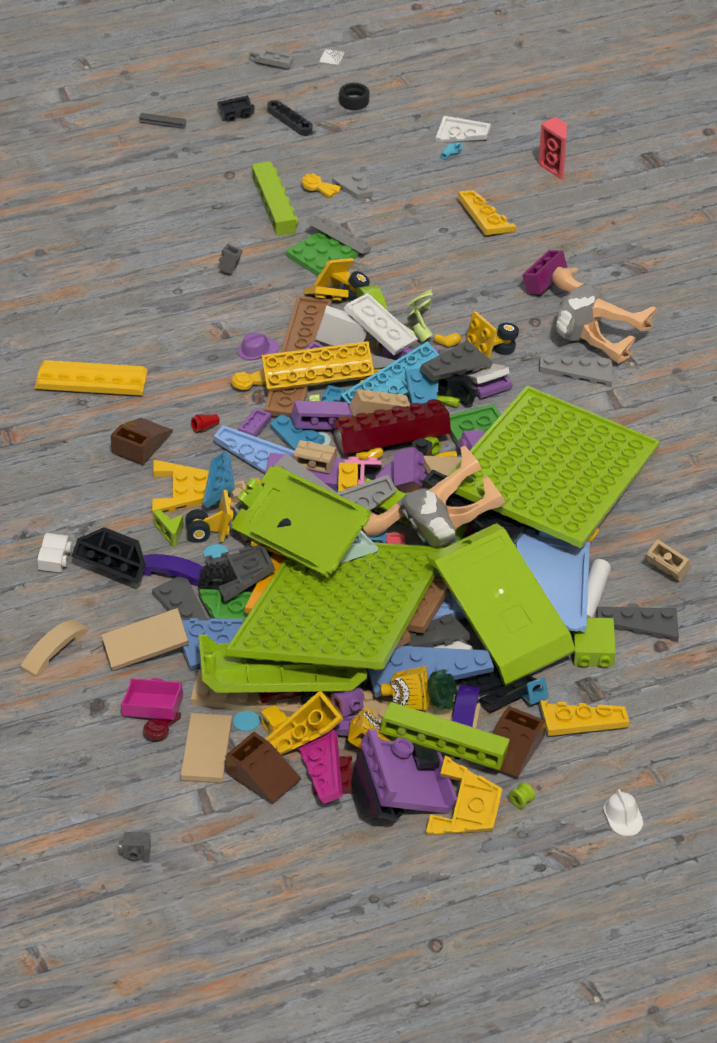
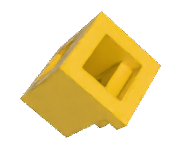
(272, 718)

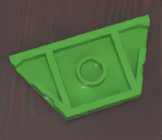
(230, 609)

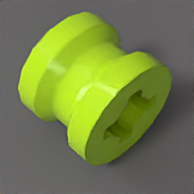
(522, 795)

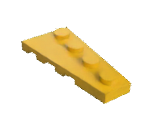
(582, 718)

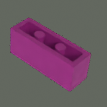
(540, 274)

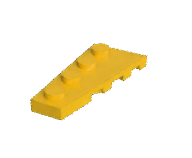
(485, 215)

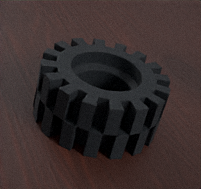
(215, 572)

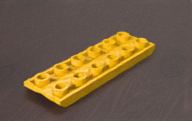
(317, 366)
(91, 377)

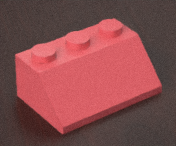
(553, 146)

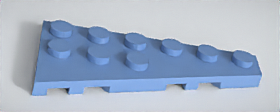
(218, 629)

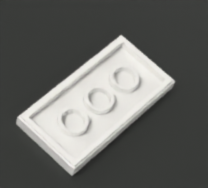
(380, 323)

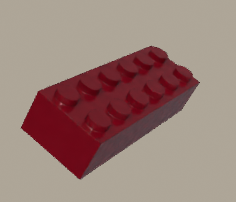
(391, 426)

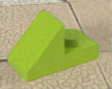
(169, 528)

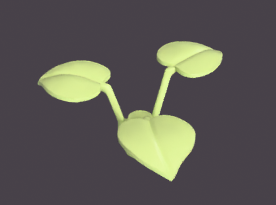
(420, 329)

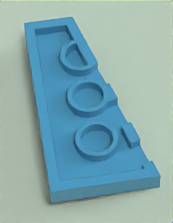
(219, 479)

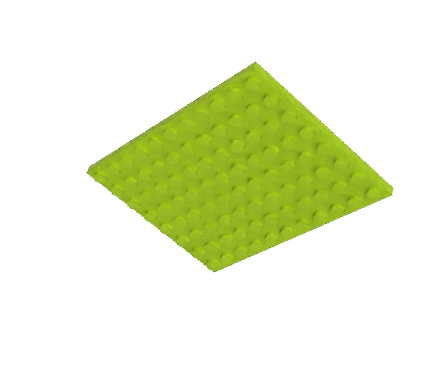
(556, 465)
(338, 619)

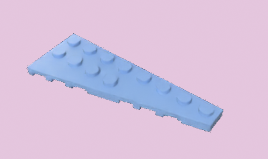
(249, 447)

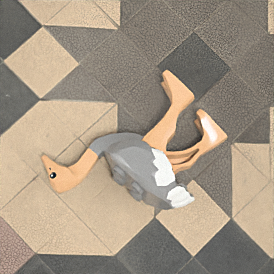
(583, 310)
(428, 508)

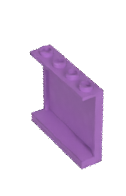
(402, 783)

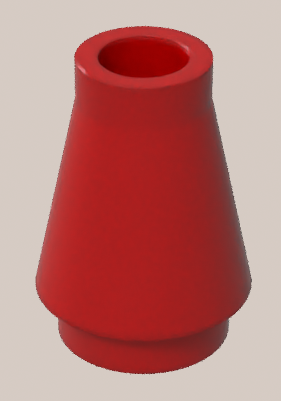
(204, 421)

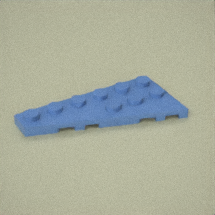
(458, 662)

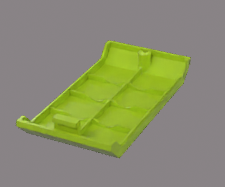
(503, 603)
(240, 675)

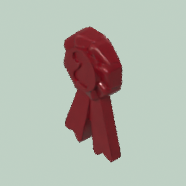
(158, 728)

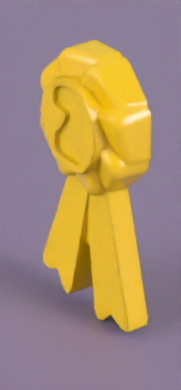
(313, 182)
(245, 381)

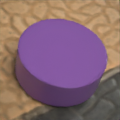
(402, 747)

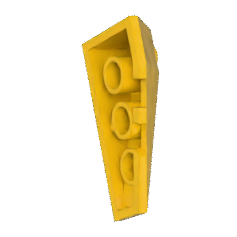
(307, 723)

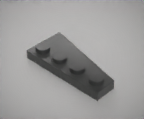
(455, 361)
(179, 594)
(647, 620)
(439, 630)

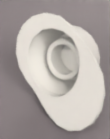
(623, 814)

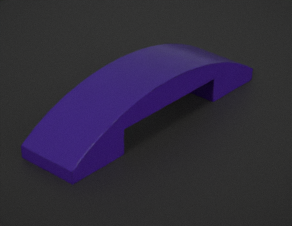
(172, 566)
(466, 705)

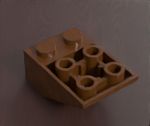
(138, 439)
(525, 736)
(261, 767)

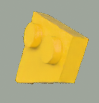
(322, 292)

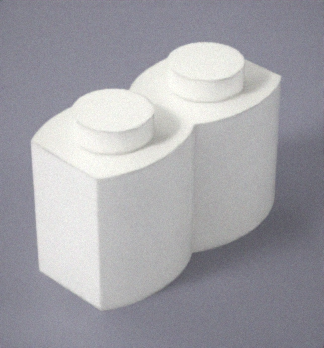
(54, 552)

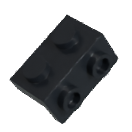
(235, 108)

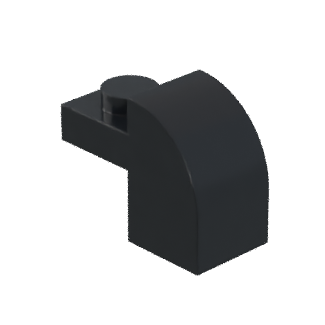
(458, 386)

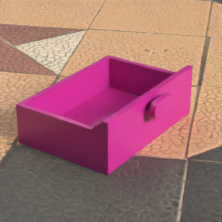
(152, 698)

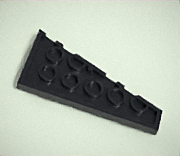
(513, 527)

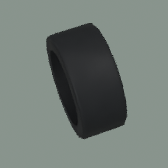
(354, 103)

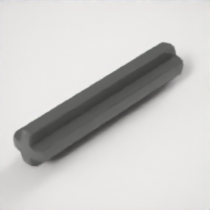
(162, 120)

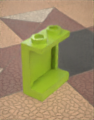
(596, 644)

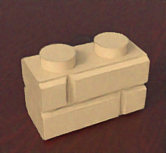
(316, 456)
(668, 560)

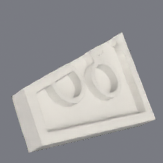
(459, 129)

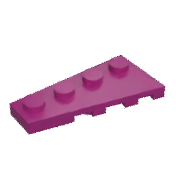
(324, 765)

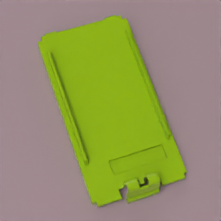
(320, 519)

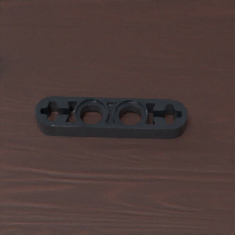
(302, 127)

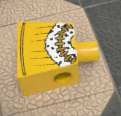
(409, 688)
(360, 725)

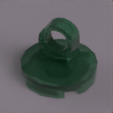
(442, 690)

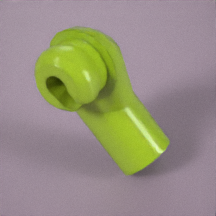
(451, 401)

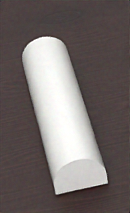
(597, 581)

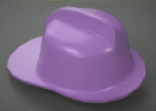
(256, 345)

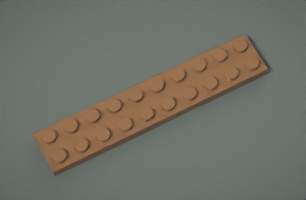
(300, 334)

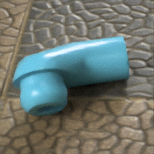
(451, 149)

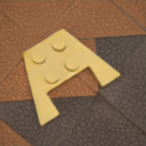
(188, 485)
(475, 804)

